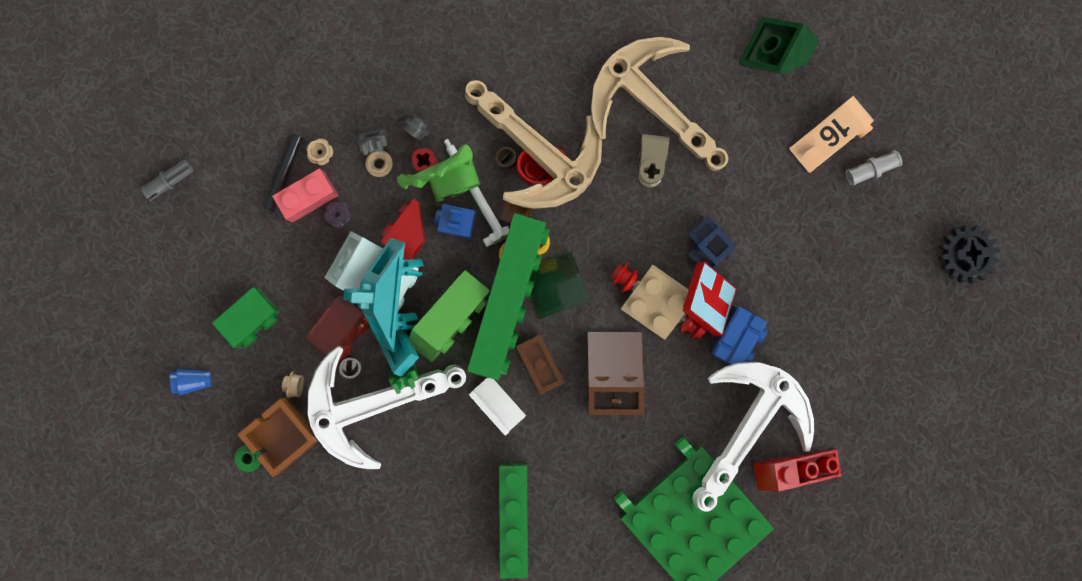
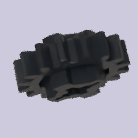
(971, 266)

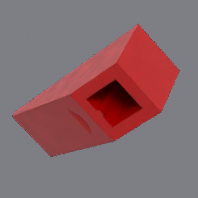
(796, 470)

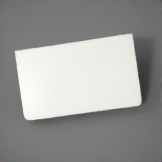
(497, 405)

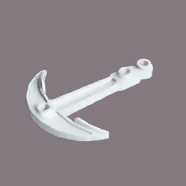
(358, 408)
(755, 421)

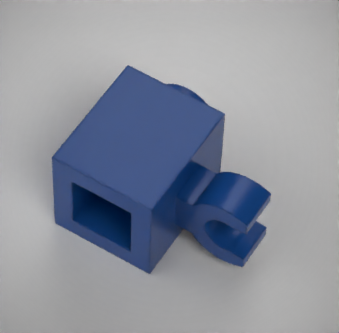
(455, 221)

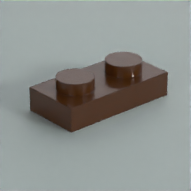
(540, 364)

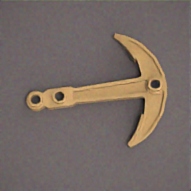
(649, 95)
(543, 152)

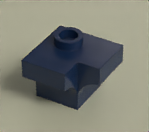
(711, 243)

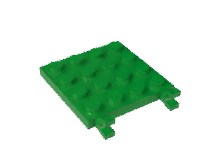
(685, 538)

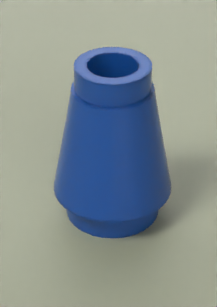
(188, 381)

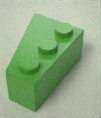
(449, 316)

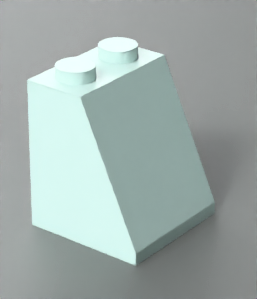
(354, 262)

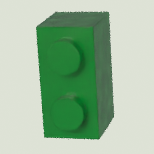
(247, 318)

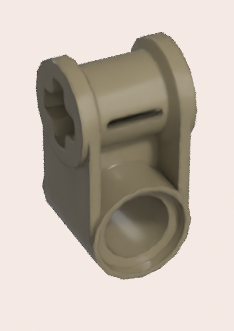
(652, 155)

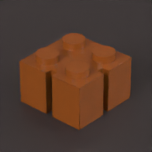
(283, 436)

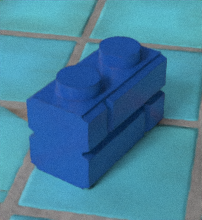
(739, 337)

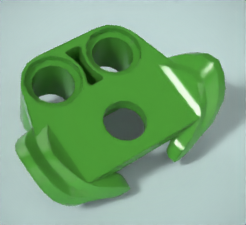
(447, 177)

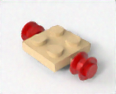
(656, 301)

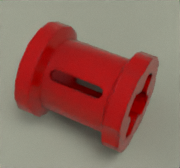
(424, 153)

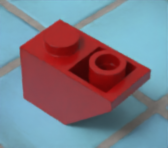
(407, 229)

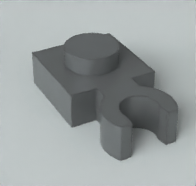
(372, 141)

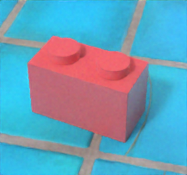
(305, 195)

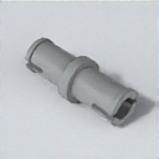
(873, 168)

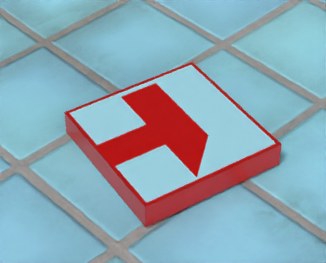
(709, 299)

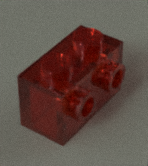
(338, 327)

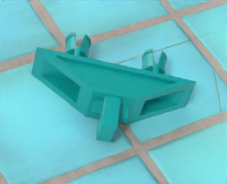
(381, 291)

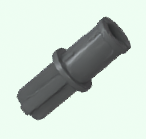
(166, 180)

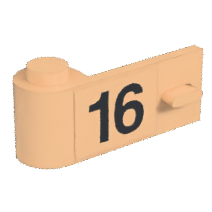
(832, 134)

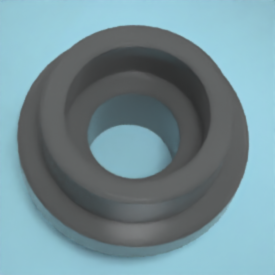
(416, 128)

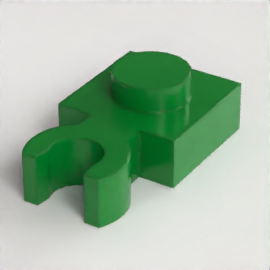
(406, 380)

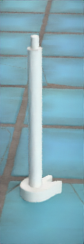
(499, 232)

